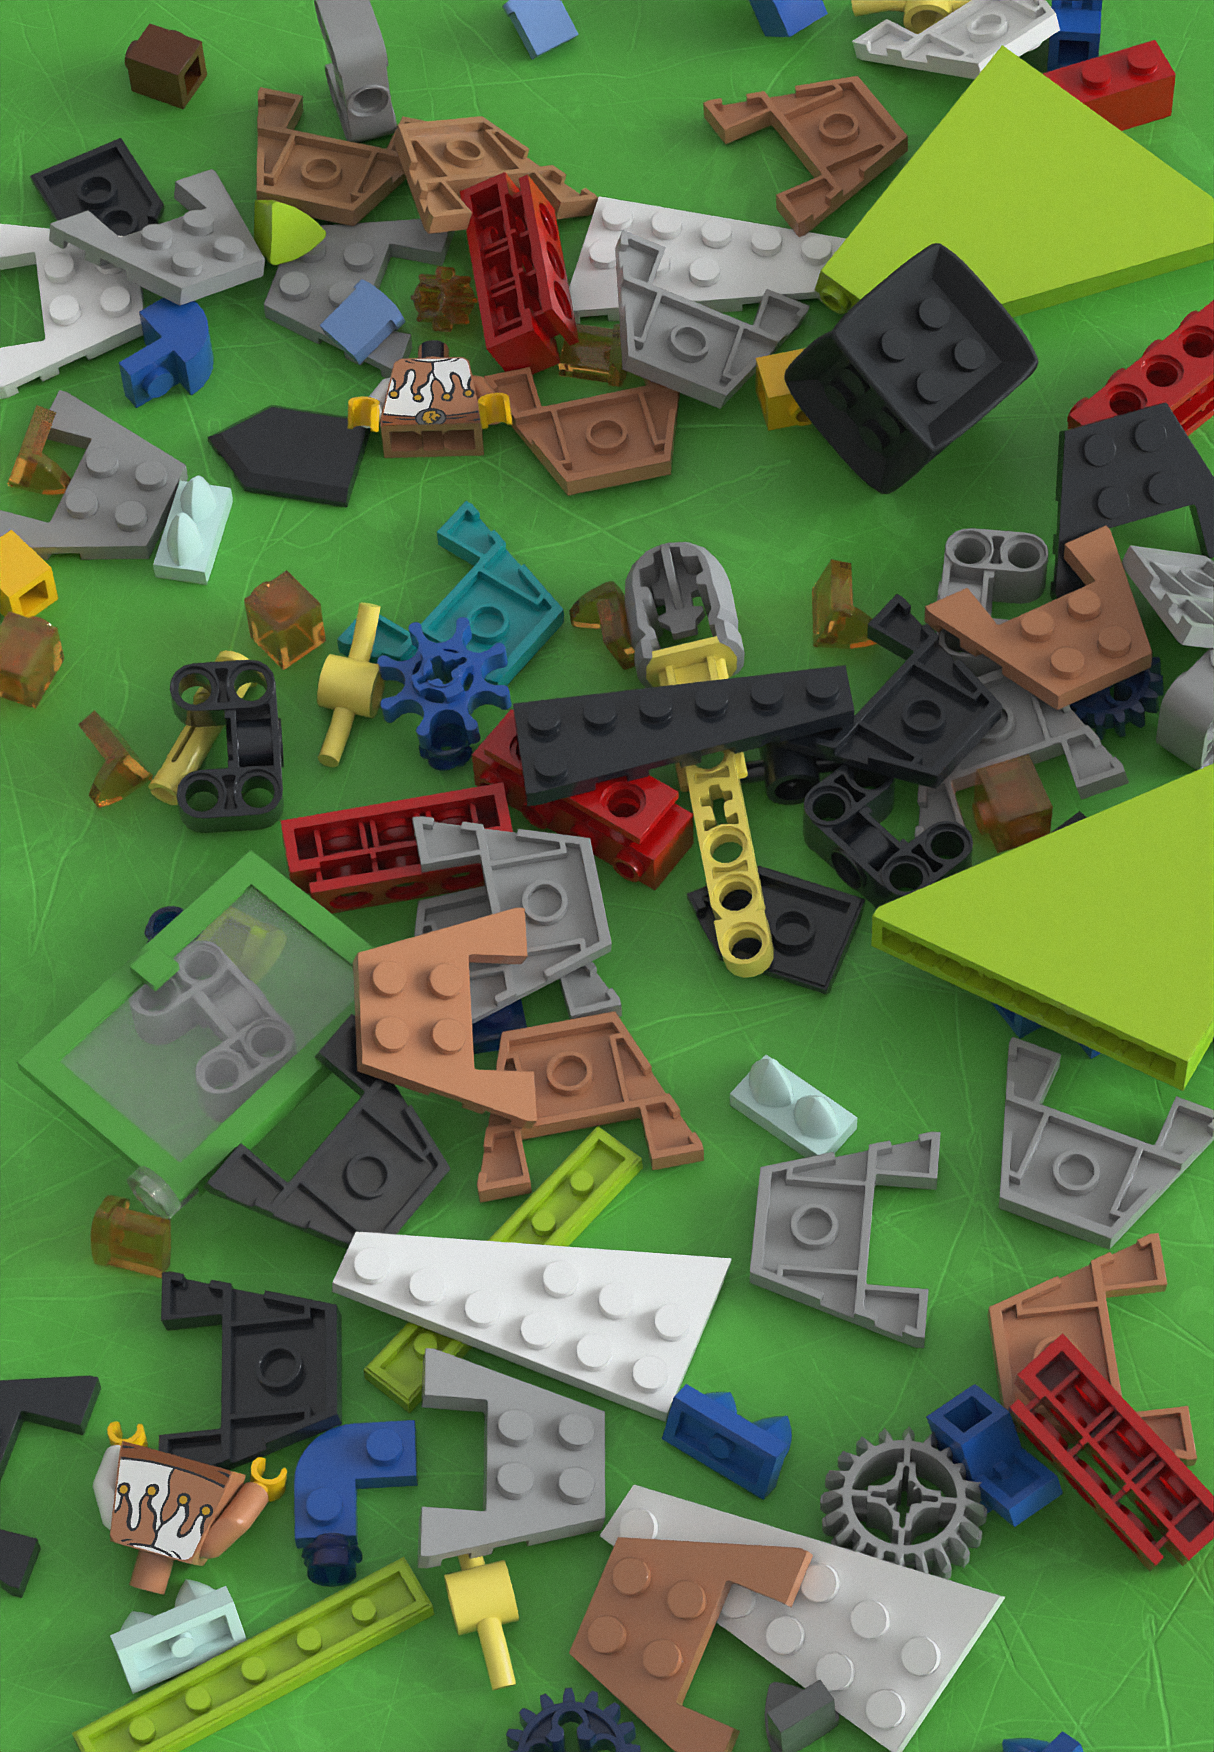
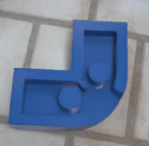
(346, 1461)

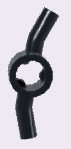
(787, 773)

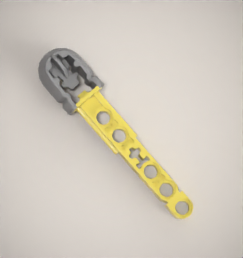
(673, 577)

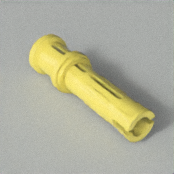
(191, 745)

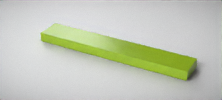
(548, 1217)
(264, 1666)

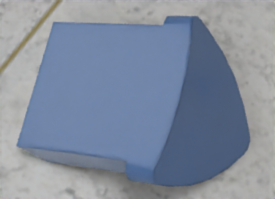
(540, 24)
(362, 321)

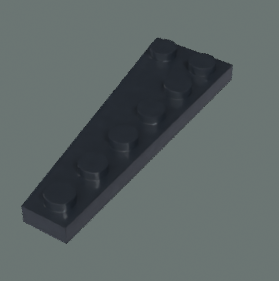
(610, 735)

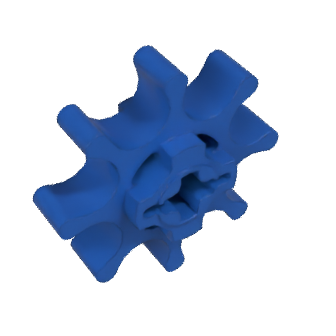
(440, 663)

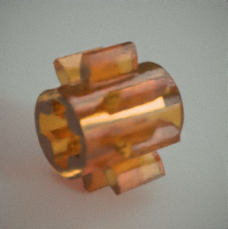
(444, 299)

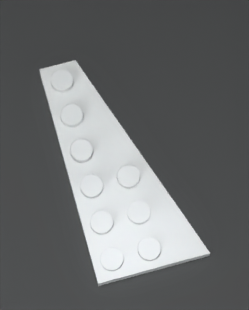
(704, 258)
(573, 1313)
(859, 1623)

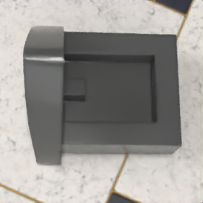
(798, 1715)

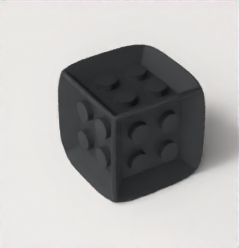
(910, 368)

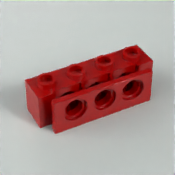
(518, 273)
(1169, 371)
(628, 822)
(376, 848)
(1121, 1447)

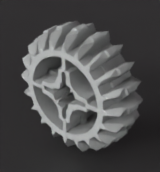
(957, 1512)

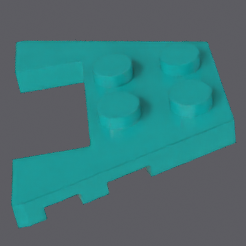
(496, 597)

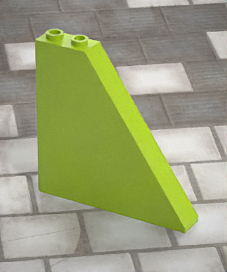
(1030, 198)
(1087, 929)

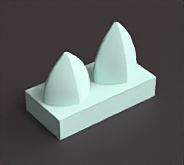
(193, 531)
(792, 1109)
(180, 1638)

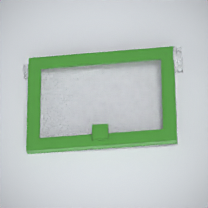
(205, 1032)

